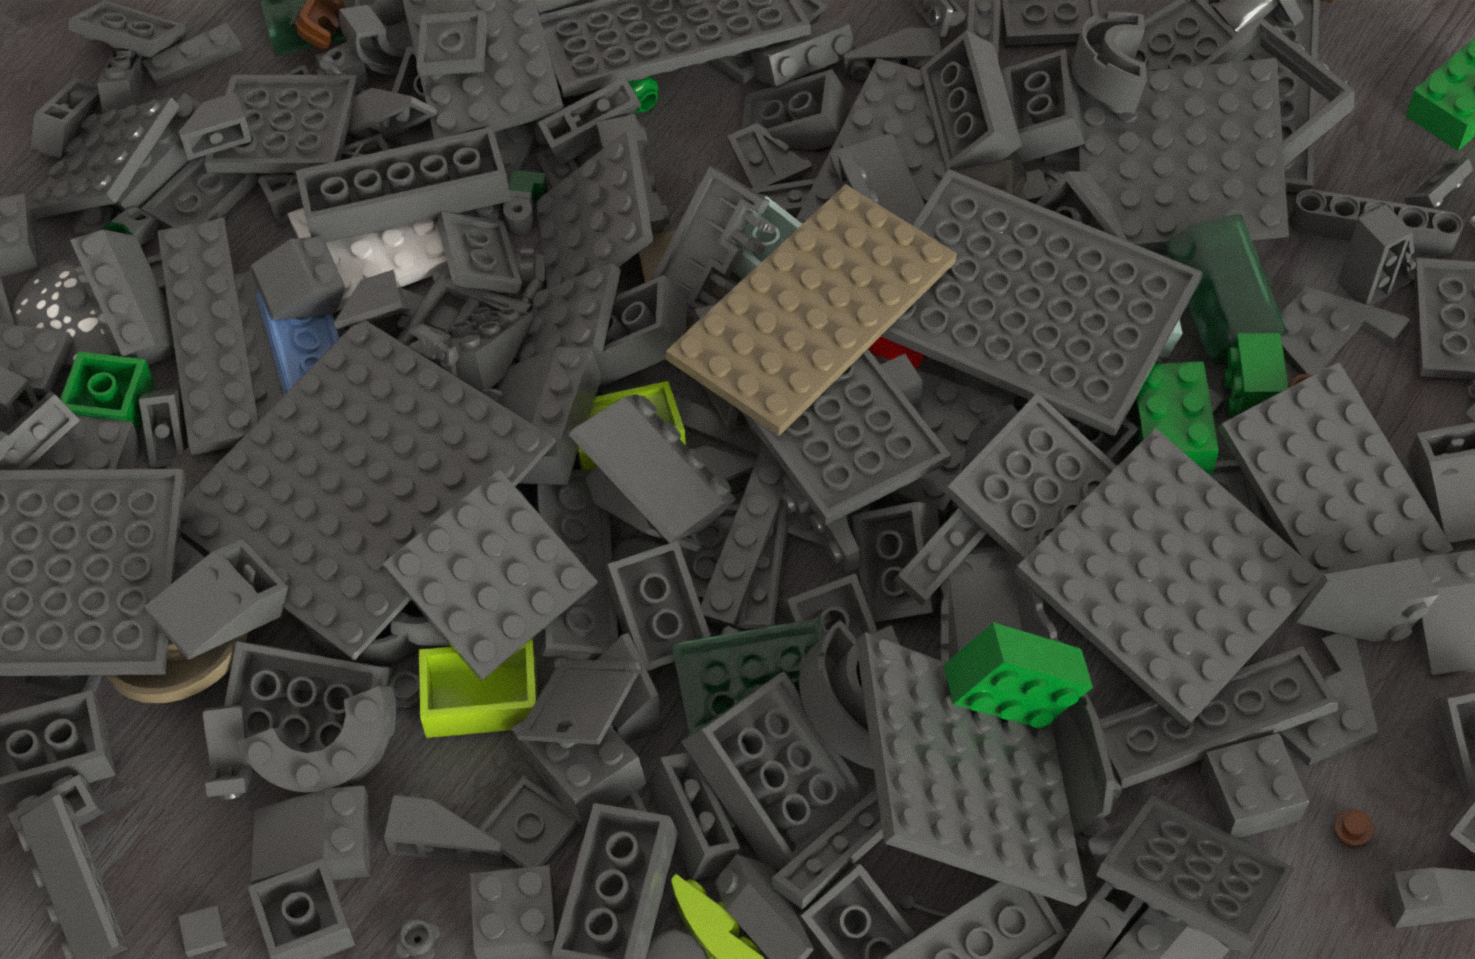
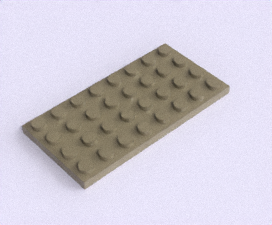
(810, 309)

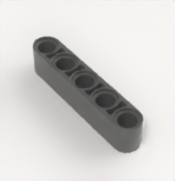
(1336, 214)

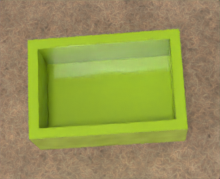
(460, 704)

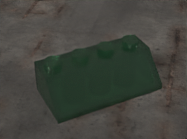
(1232, 287)

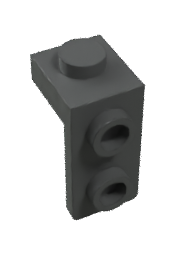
(229, 769)

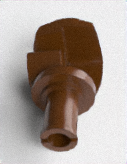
(315, 14)

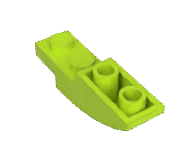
(710, 923)

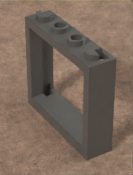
(1295, 58)

